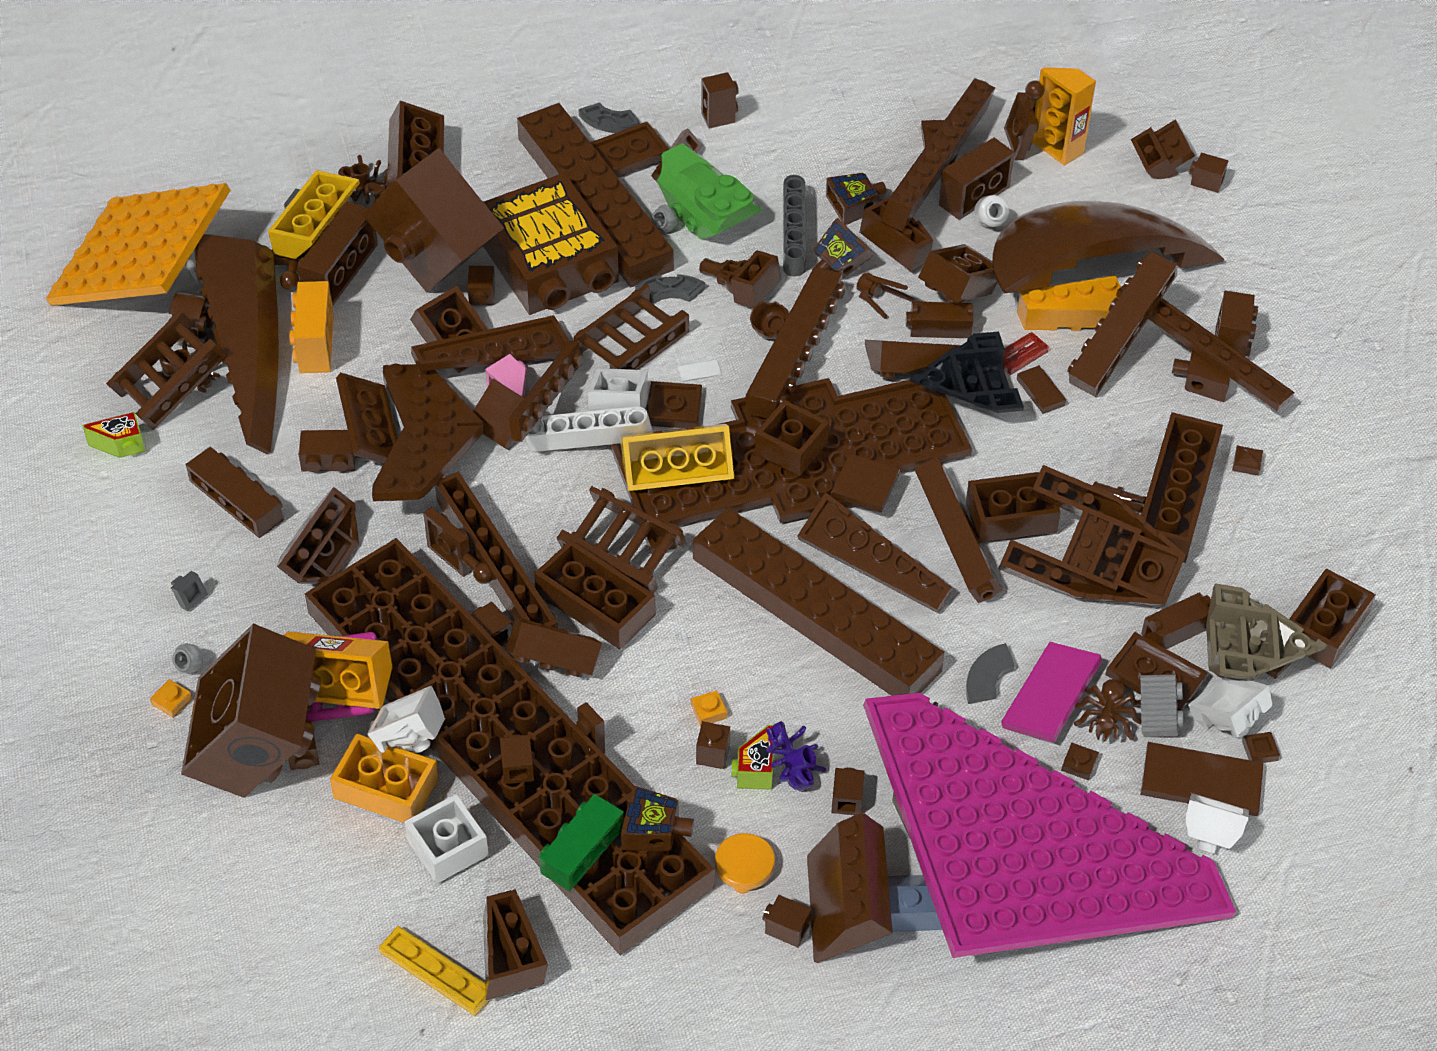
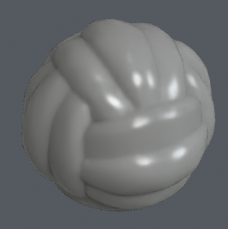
(664, 218)
(187, 658)

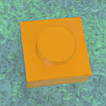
(171, 698)
(709, 707)

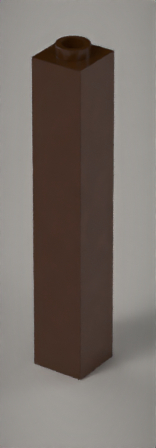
(958, 530)

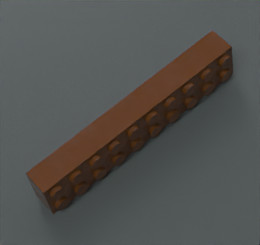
(563, 148)
(817, 605)

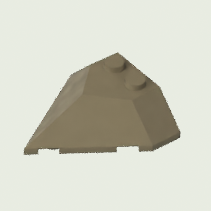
(1251, 637)

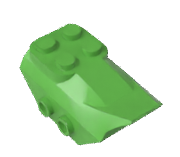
(702, 194)

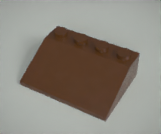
(849, 888)

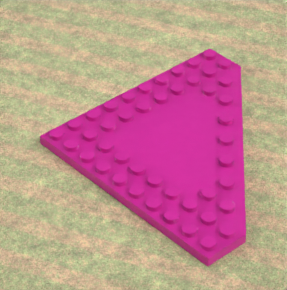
(1022, 849)

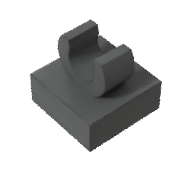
(188, 590)

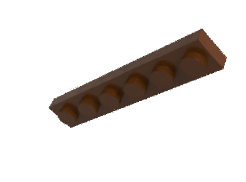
(545, 391)

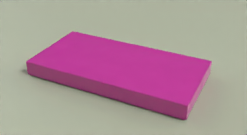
(1051, 691)

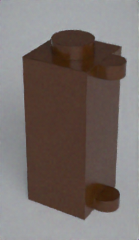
(940, 319)
(1178, 621)

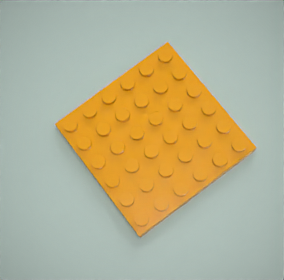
(138, 245)

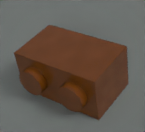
(719, 100)
(326, 451)

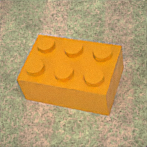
(312, 327)
(385, 782)

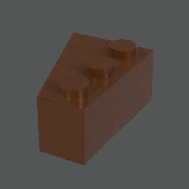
(906, 247)
(510, 947)

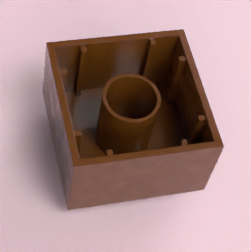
(251, 712)

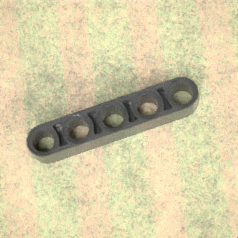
(794, 225)

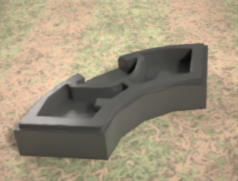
(607, 119)
(678, 287)
(986, 672)

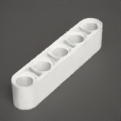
(587, 428)

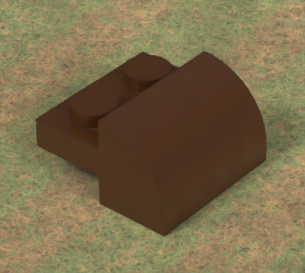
(1163, 150)

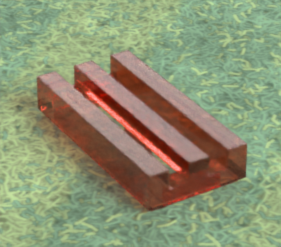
(1025, 354)

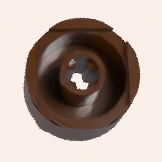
(195, 308)

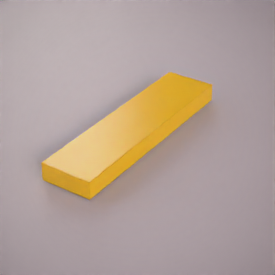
(435, 970)

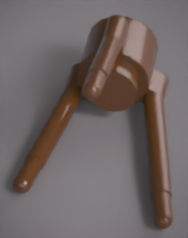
(872, 286)

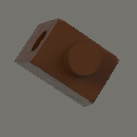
(1202, 377)

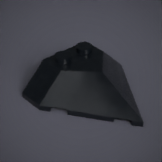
(974, 374)

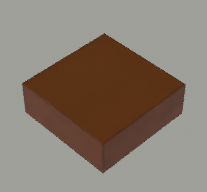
(1261, 747)

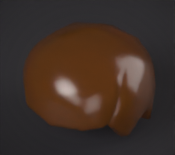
(768, 319)

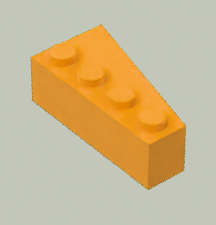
(1067, 305)

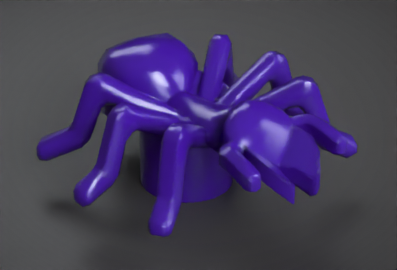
(797, 761)

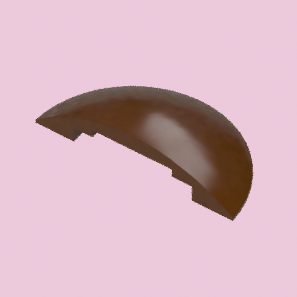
(1069, 231)

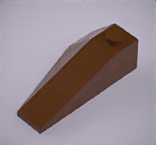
(902, 357)

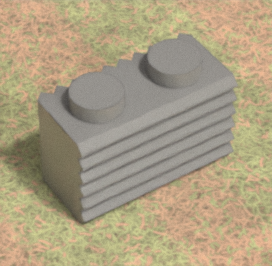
(1160, 705)

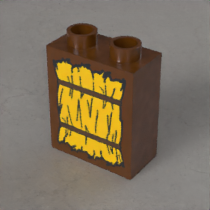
(551, 245)

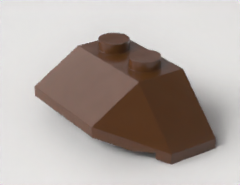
(322, 541)

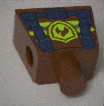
(852, 195)
(841, 250)
(653, 822)

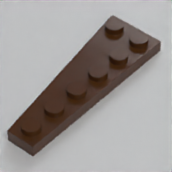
(524, 341)
(857, 545)

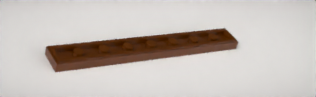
(1220, 354)

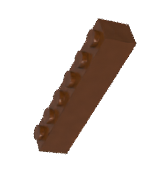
(1122, 323)

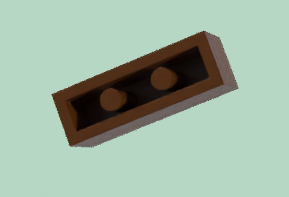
(553, 647)

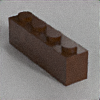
(235, 491)

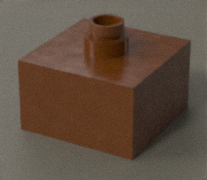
(432, 220)

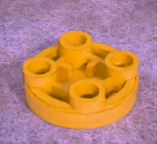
(744, 862)

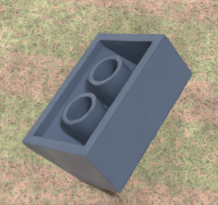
(911, 904)

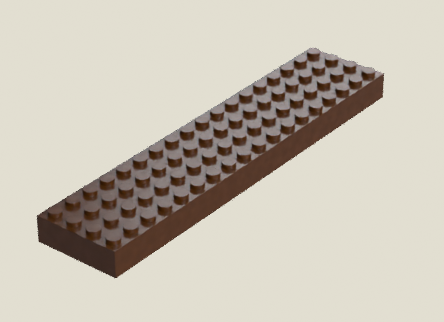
(494, 698)

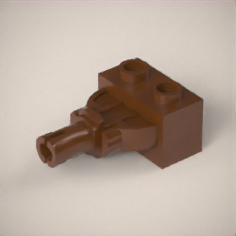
(746, 279)

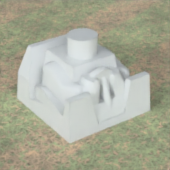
(1231, 705)
(408, 722)
(1214, 822)

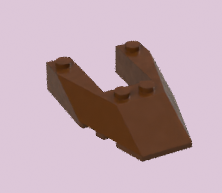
(1110, 552)

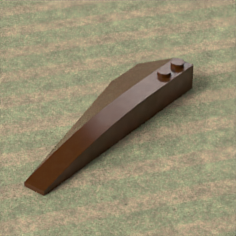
(244, 307)

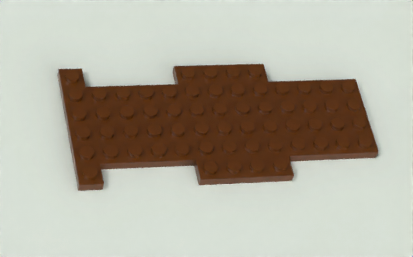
(887, 424)

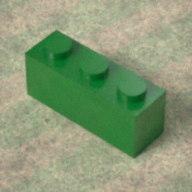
(581, 842)

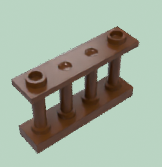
(640, 352)
(181, 384)
(644, 575)

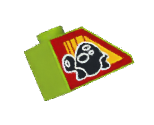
(115, 435)
(754, 763)

